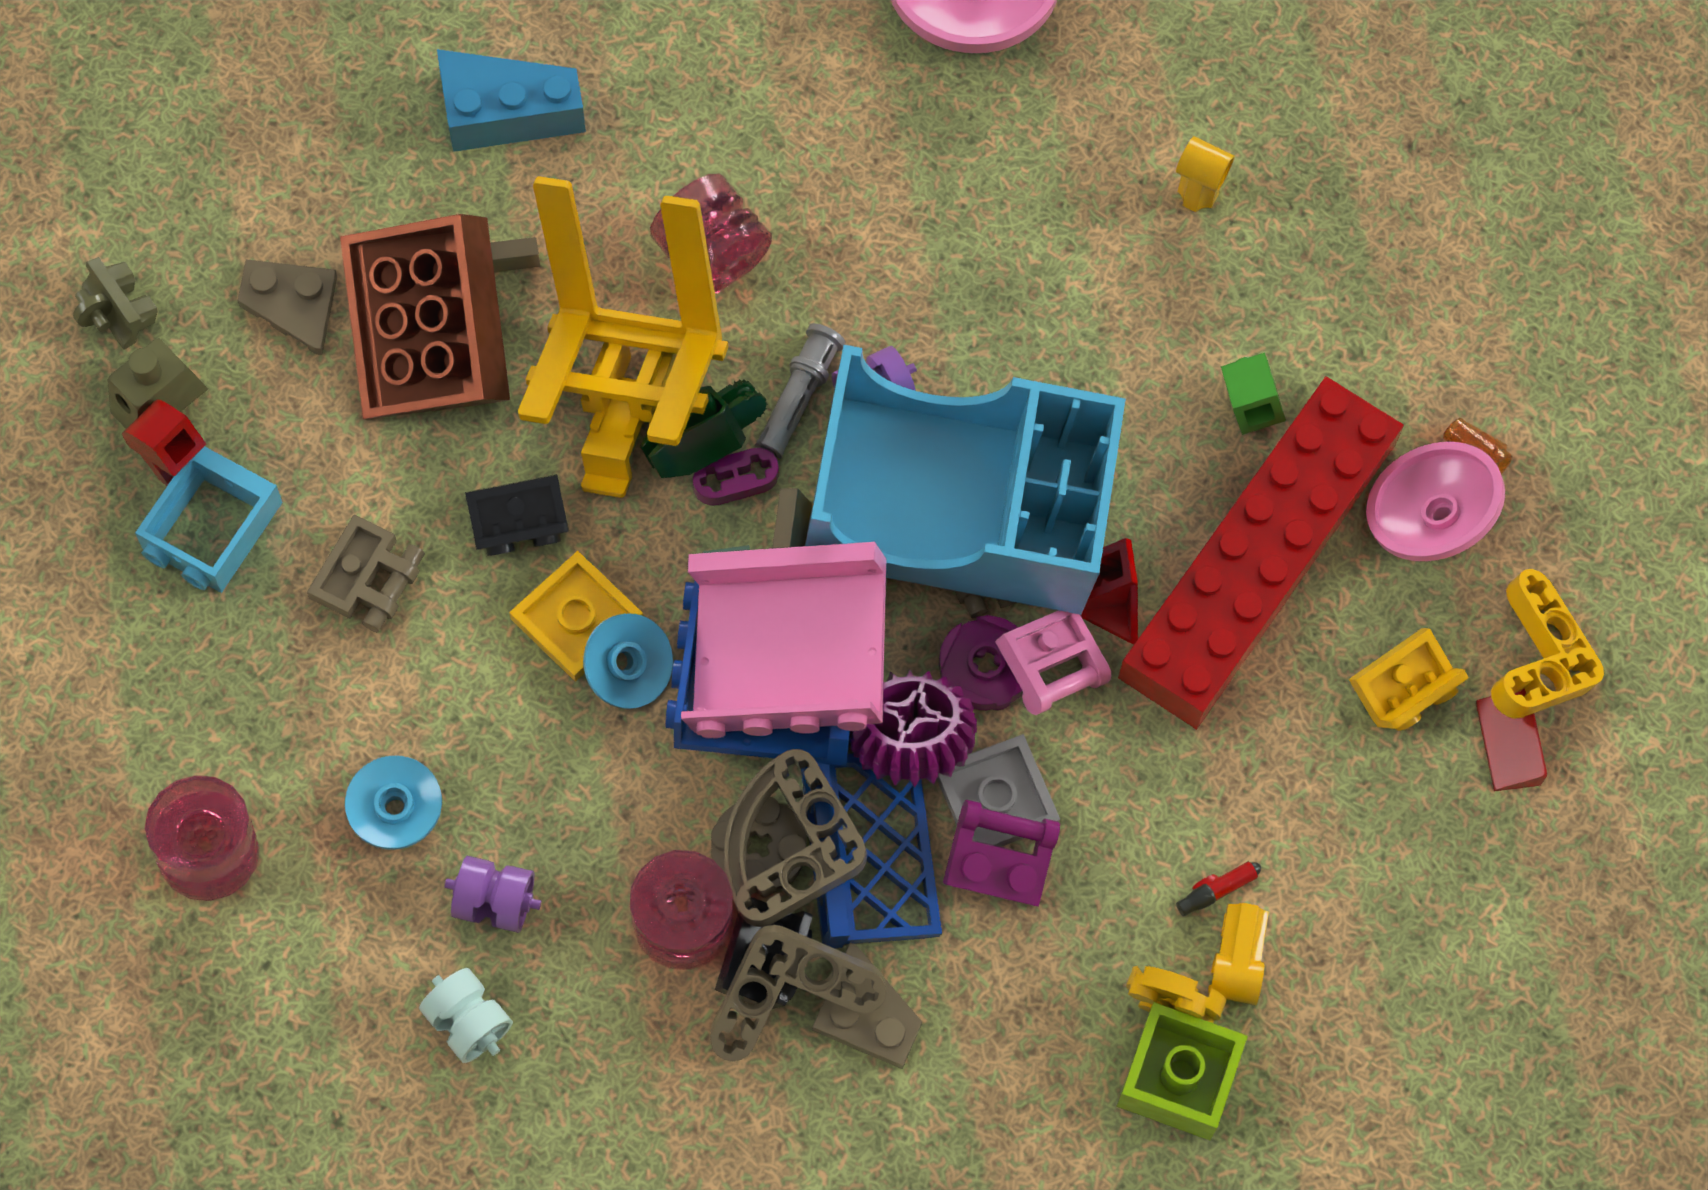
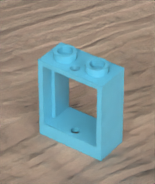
(228, 477)

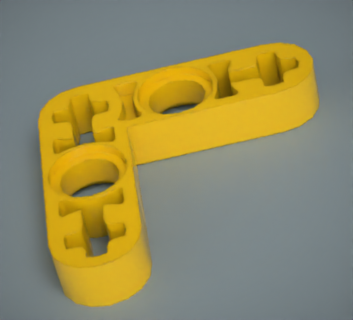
(1558, 655)

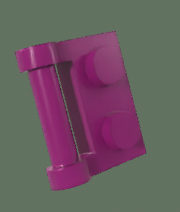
(996, 868)

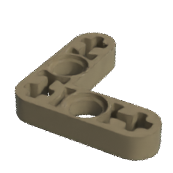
(789, 969)

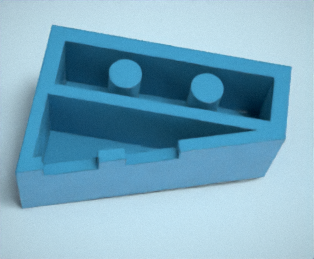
(507, 100)

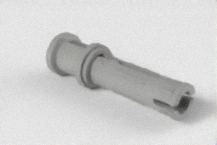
(807, 373)

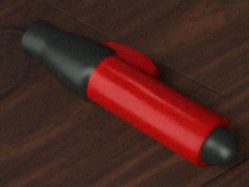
(1214, 888)

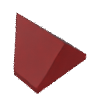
(1115, 593)

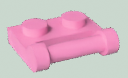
(1045, 645)

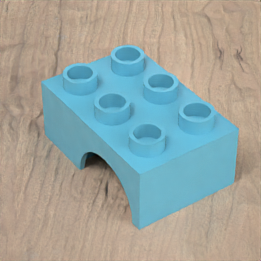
(971, 491)

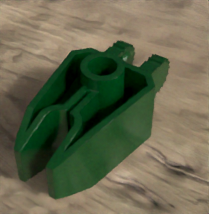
(709, 434)

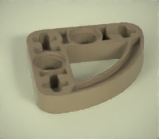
(817, 856)

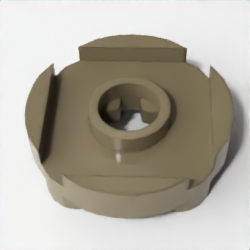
(772, 821)

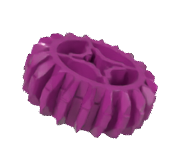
(922, 730)

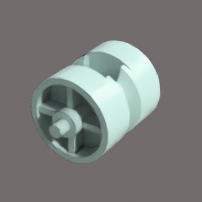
(459, 1008)

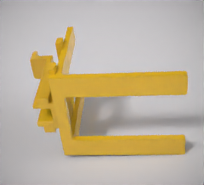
(676, 354)

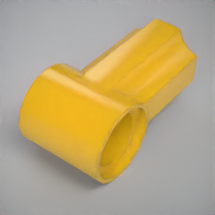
(1202, 173)
(1238, 964)

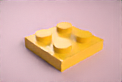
(567, 610)

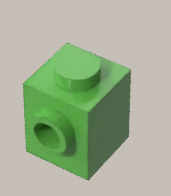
(1253, 393)

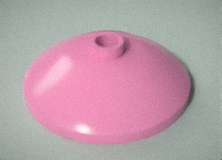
(1435, 501)

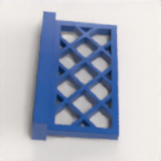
(836, 905)

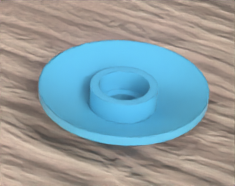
(647, 657)
(390, 780)

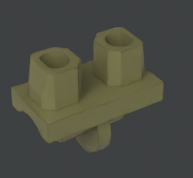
(106, 305)

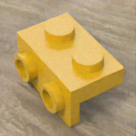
(1407, 681)

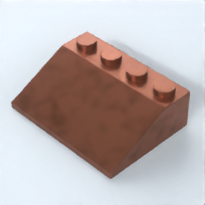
(425, 316)

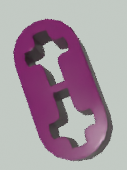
(739, 486)

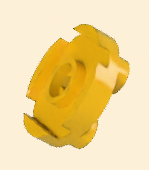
(1174, 992)

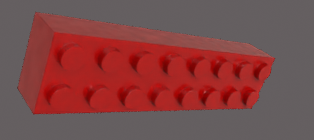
(1260, 552)

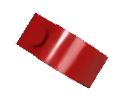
(164, 439)

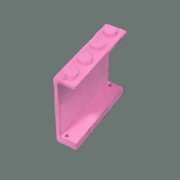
(789, 639)

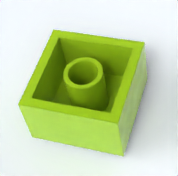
(1182, 1071)

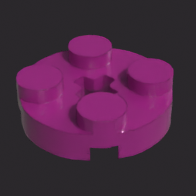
(974, 639)

